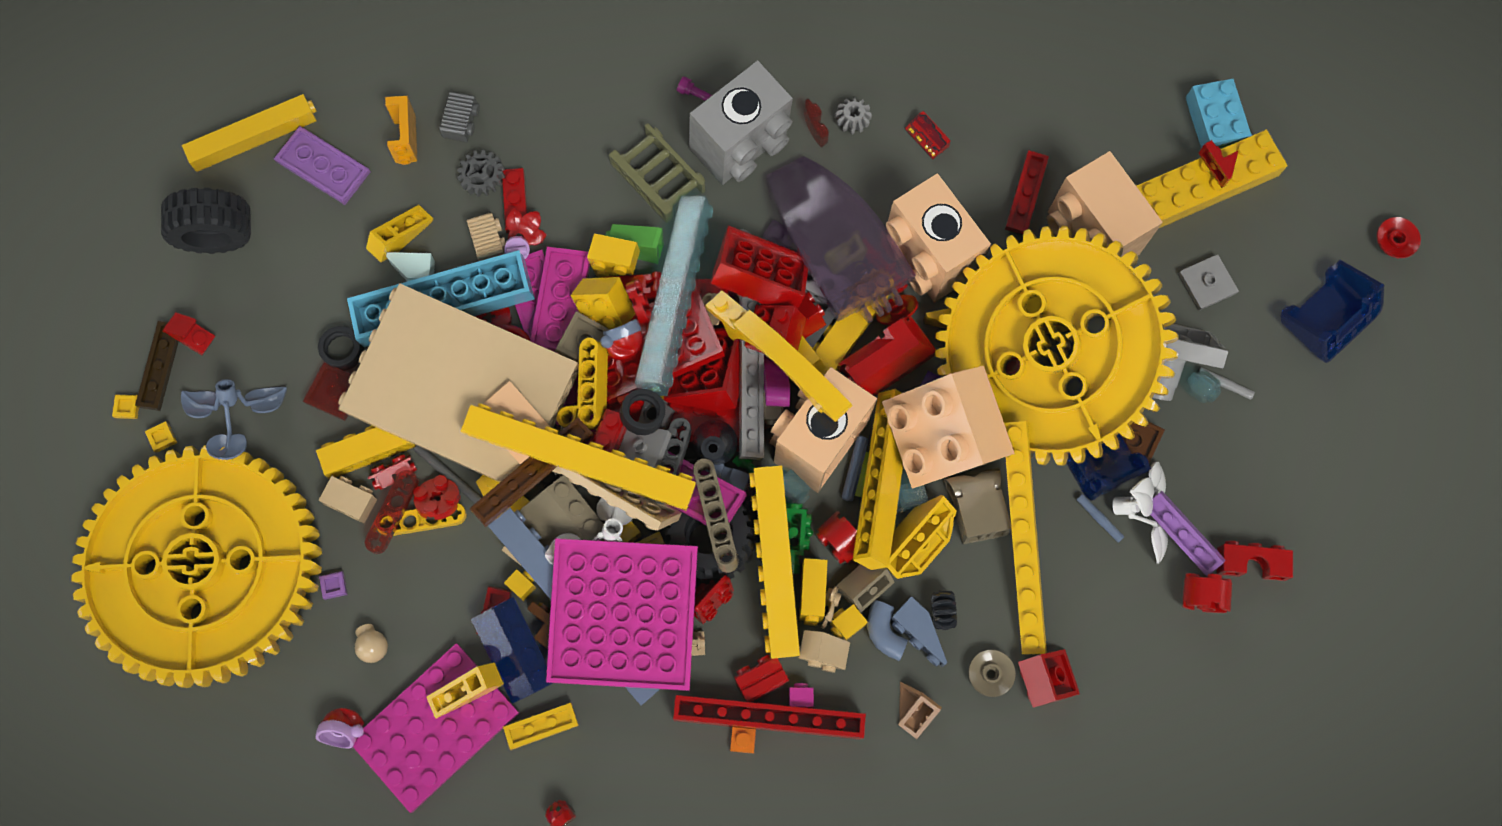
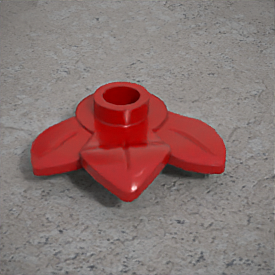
(526, 226)

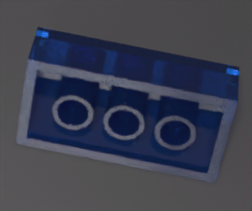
(512, 649)

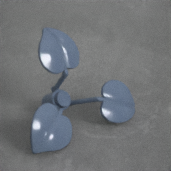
(204, 402)

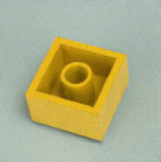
(604, 301)

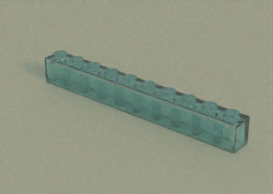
(674, 295)

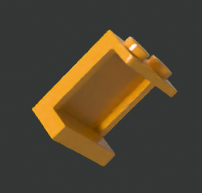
(401, 111)

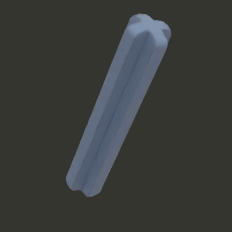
(855, 468)

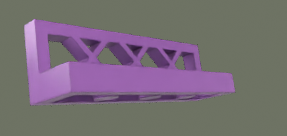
(1185, 534)

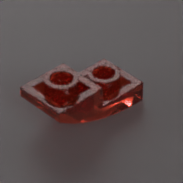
(813, 119)

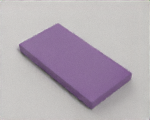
(322, 165)

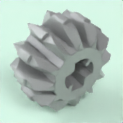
(851, 108)

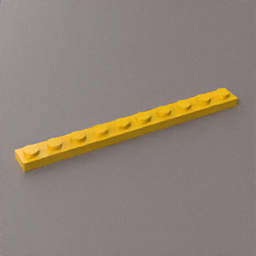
(1025, 540)

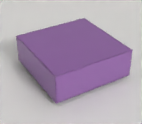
(333, 585)

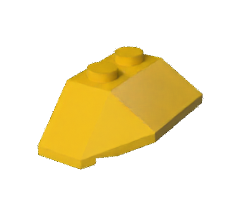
(921, 537)

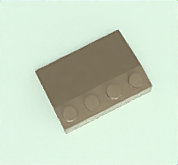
(561, 511)

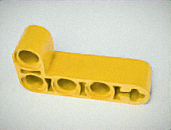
(591, 356)

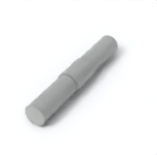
(1230, 385)

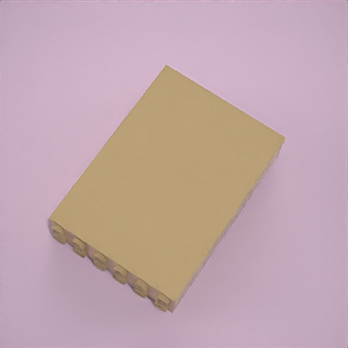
(438, 361)

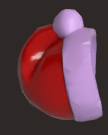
(340, 728)

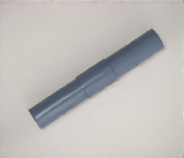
(1100, 518)

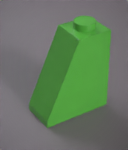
(648, 239)

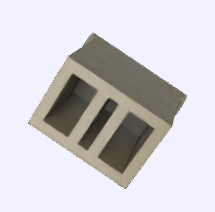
(979, 506)

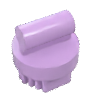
(517, 243)

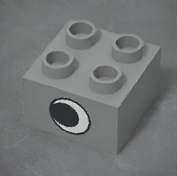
(741, 124)

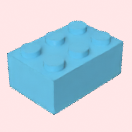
(1217, 113)

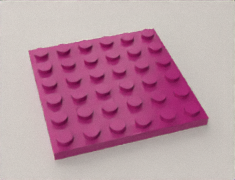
(622, 614)

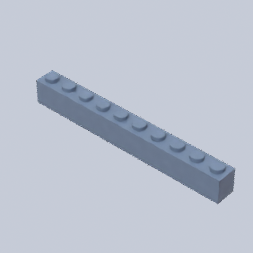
(530, 553)

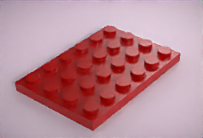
(698, 348)

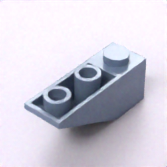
(918, 626)

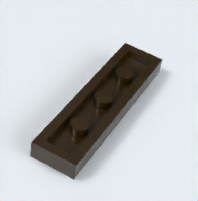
(157, 370)

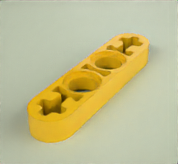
(422, 524)

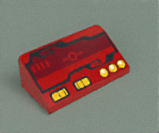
(928, 135)

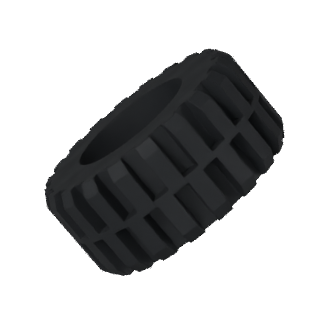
(205, 220)
(707, 567)

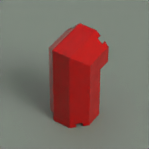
(888, 358)

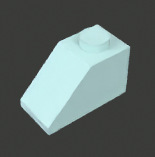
(412, 265)

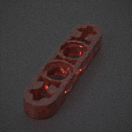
(394, 512)

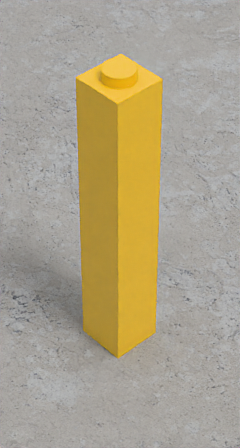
(249, 132)

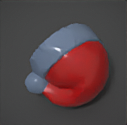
(624, 341)

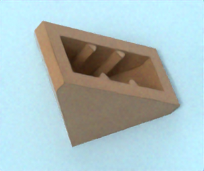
(916, 710)

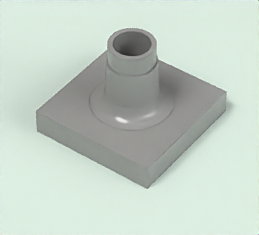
(1192, 346)

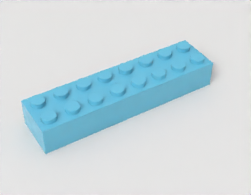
(470, 288)

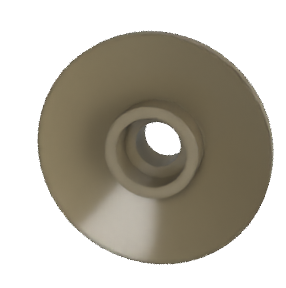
(1002, 668)

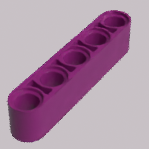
(775, 384)

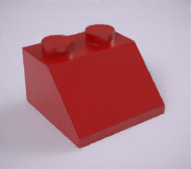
(1048, 678)

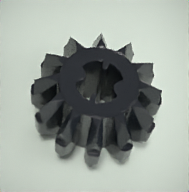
(944, 610)

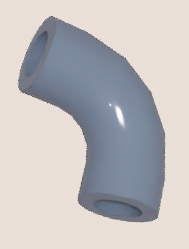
(881, 633)

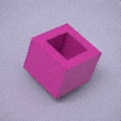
(801, 696)

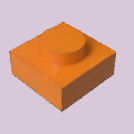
(743, 740)

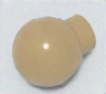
(370, 644)

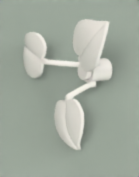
(1142, 500)
(611, 531)

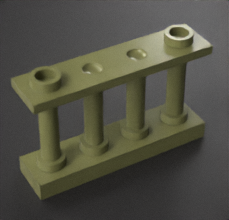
(650, 192)

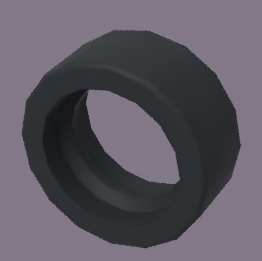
(333, 333)
(648, 396)

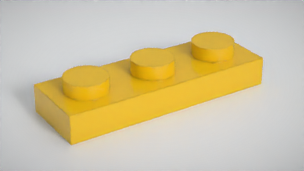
(540, 726)

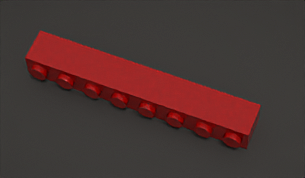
(769, 717)

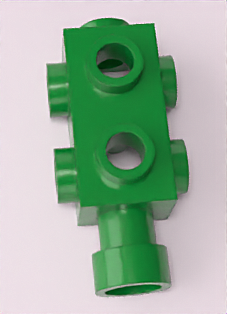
(798, 531)

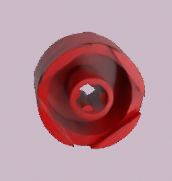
(839, 536)
(1208, 594)

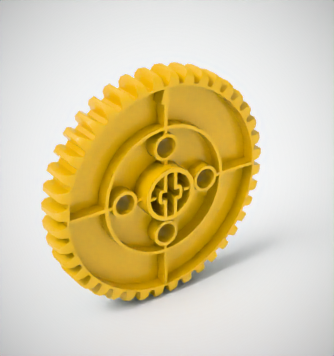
(1075, 284)
(244, 612)

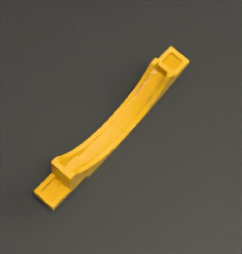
(750, 328)

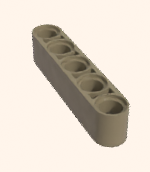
(715, 525)

